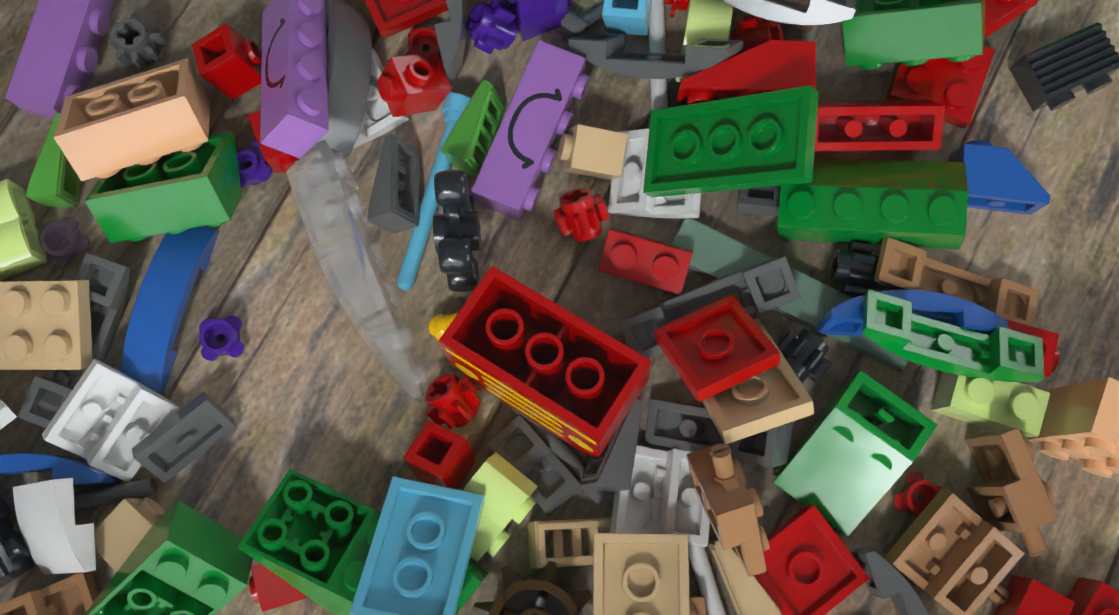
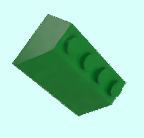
(877, 200)

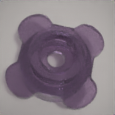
(52, 238)

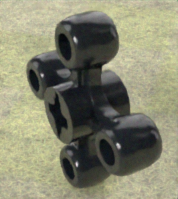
(456, 230)

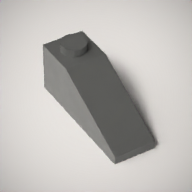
(692, 429)

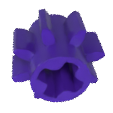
(492, 26)

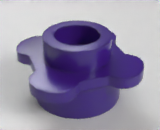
(259, 169)
(210, 331)

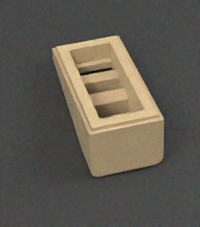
(536, 541)
(744, 591)

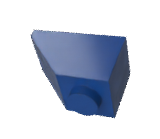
(999, 179)

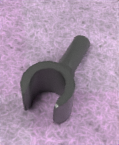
(575, 25)

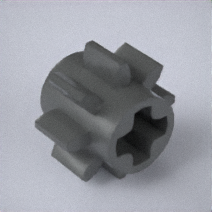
(137, 41)

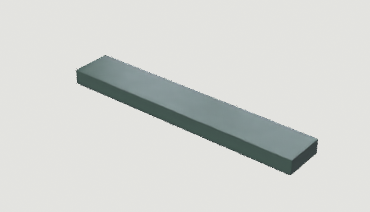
(720, 255)

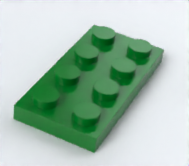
(732, 143)

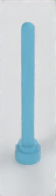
(452, 108)

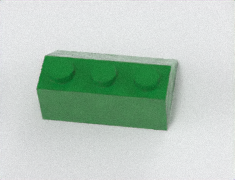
(913, 31)
(171, 193)

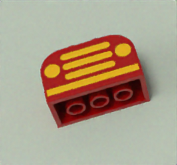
(545, 362)

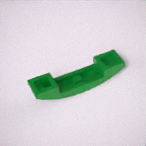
(950, 348)

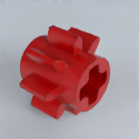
(755, 32)
(581, 214)
(452, 400)

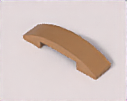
(908, 268)

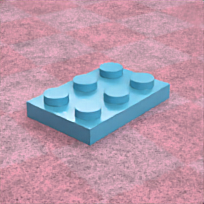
(419, 551)

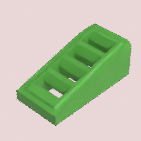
(475, 130)
(53, 178)

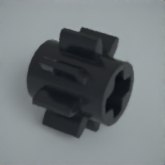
(855, 268)
(805, 354)

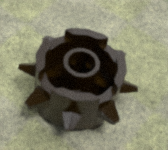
(534, 594)

